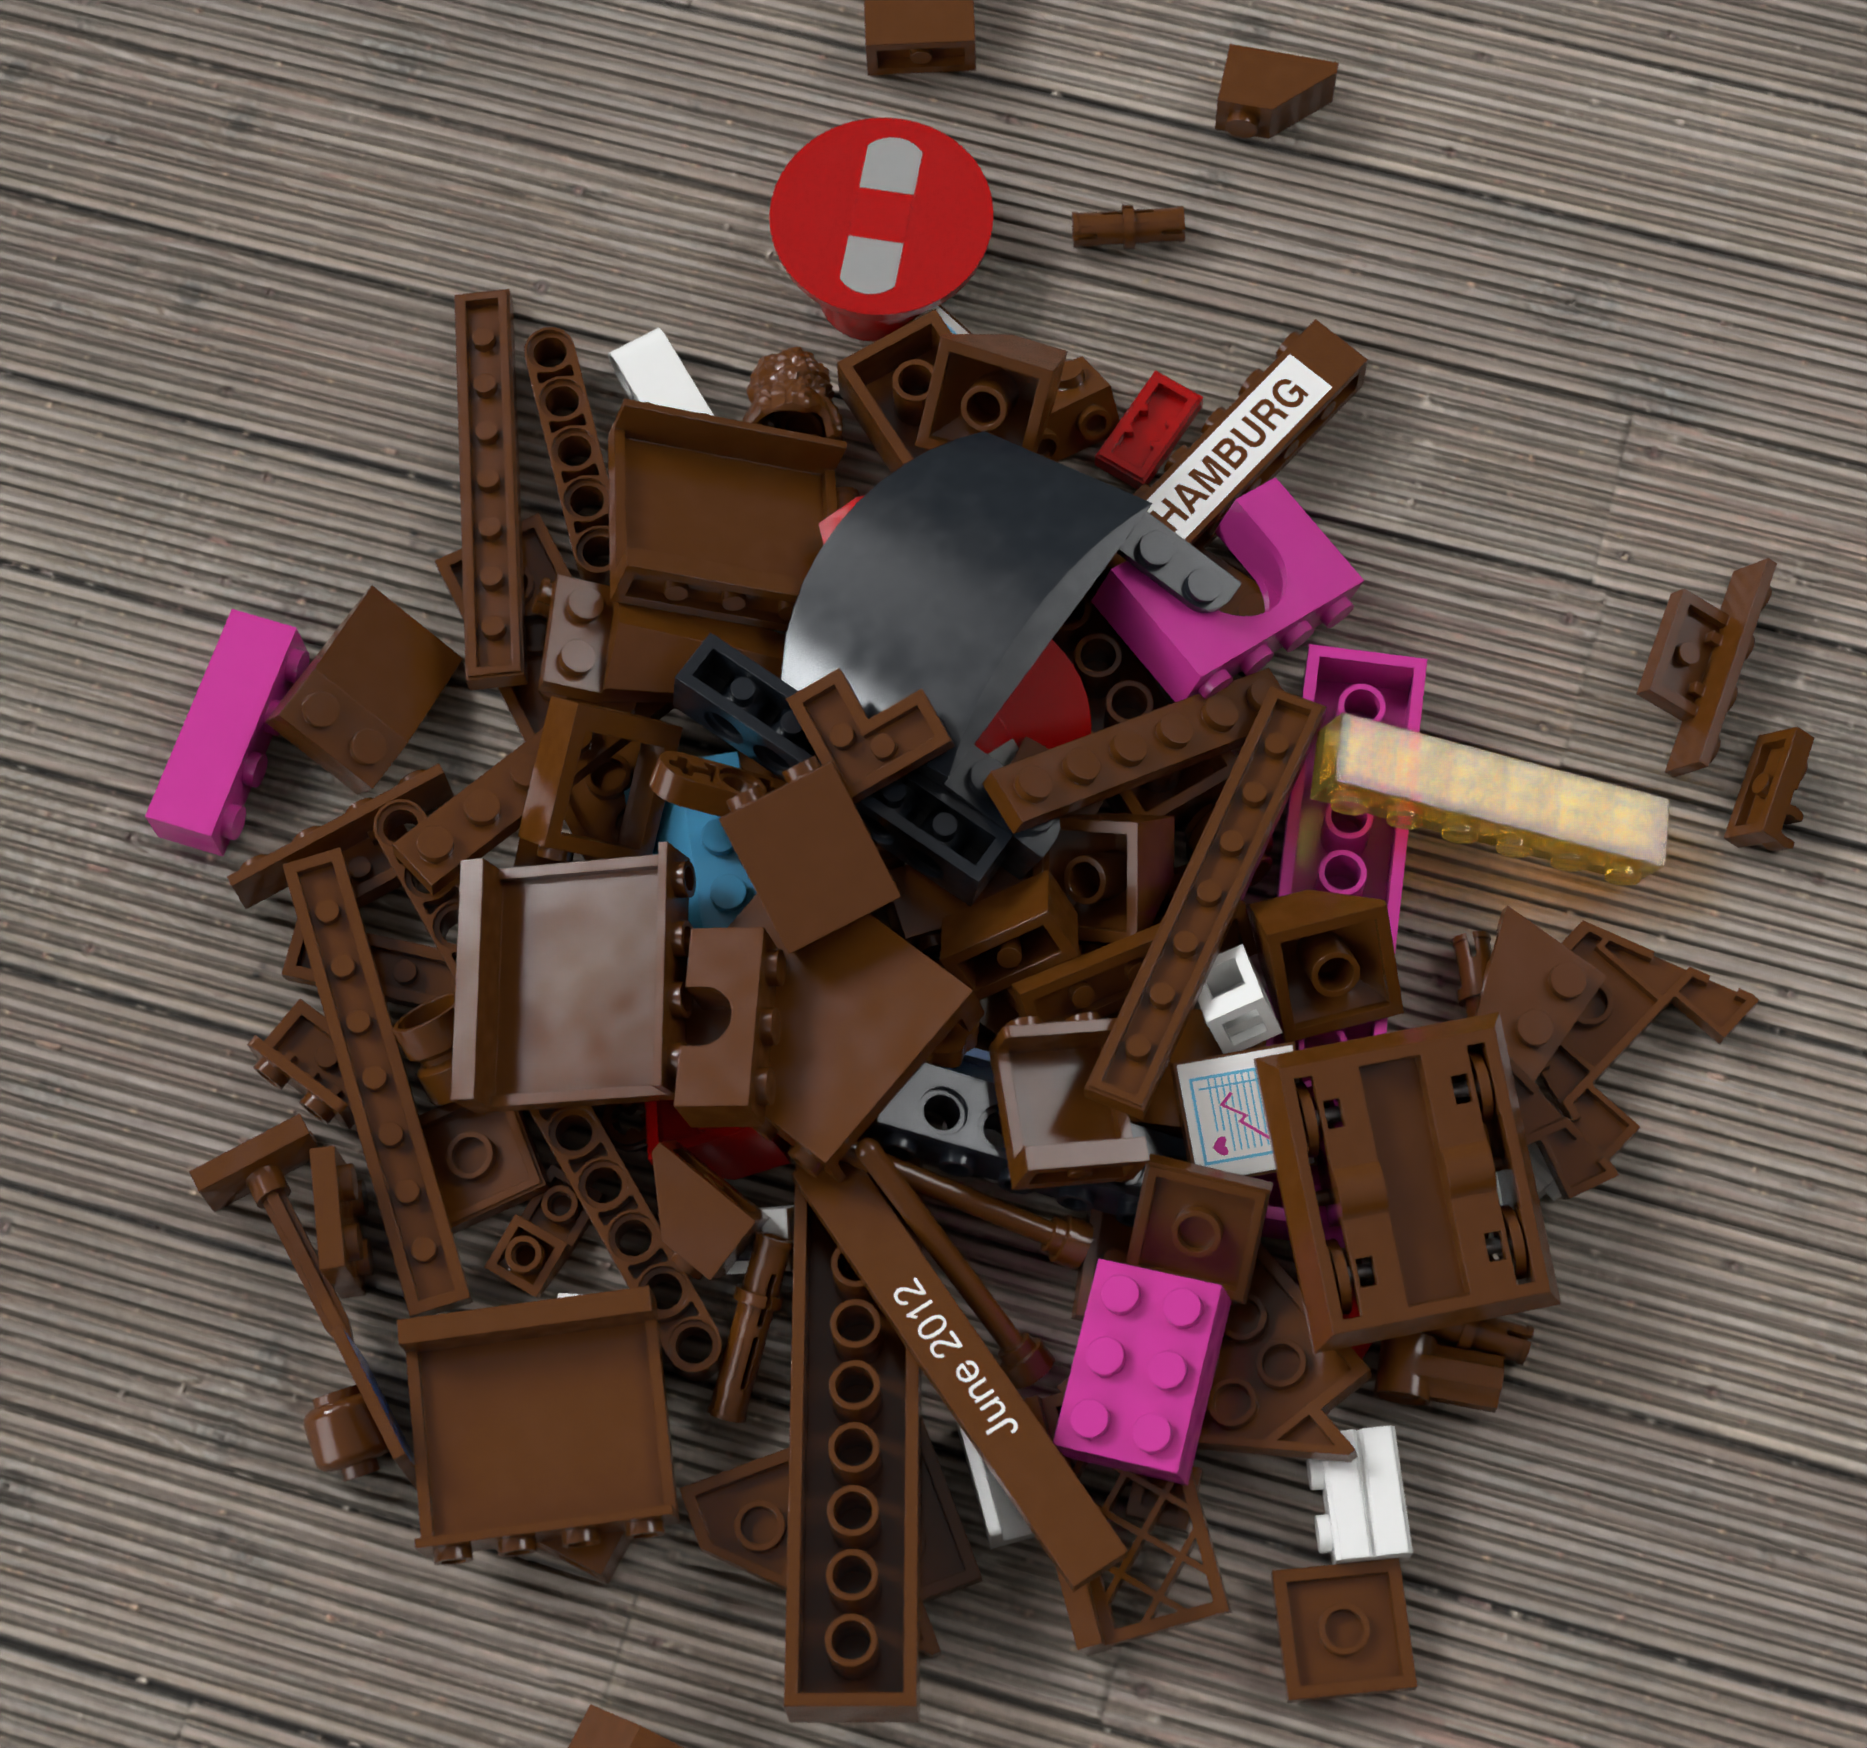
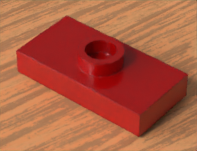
(1149, 430)

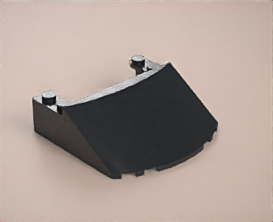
(960, 584)

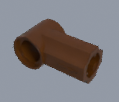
(1420, 1371)

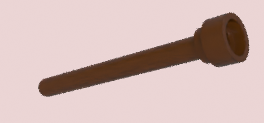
(1063, 1239)
(1022, 1357)

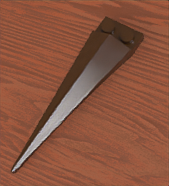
(629, 651)

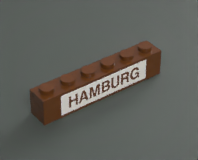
(1256, 434)

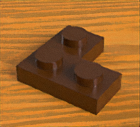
(865, 749)

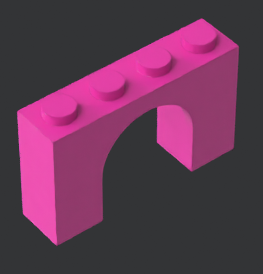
(1197, 652)

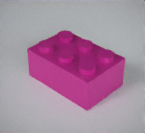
(1142, 1371)

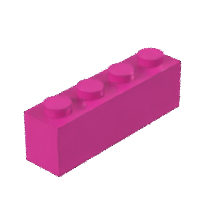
(226, 734)

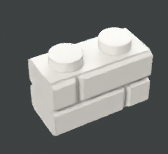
(1363, 1500)

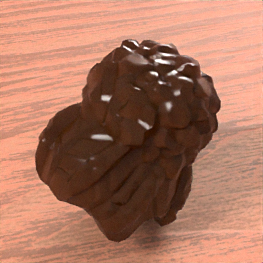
(793, 395)

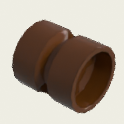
(428, 1038)

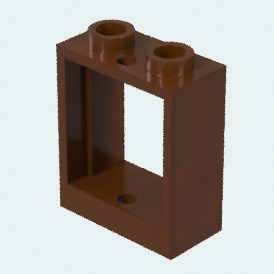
(556, 771)

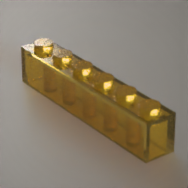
(1489, 799)

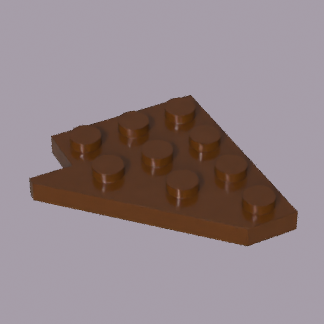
(1269, 1384)
(745, 1523)

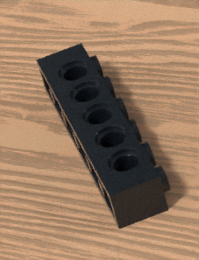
(907, 817)
(964, 1151)

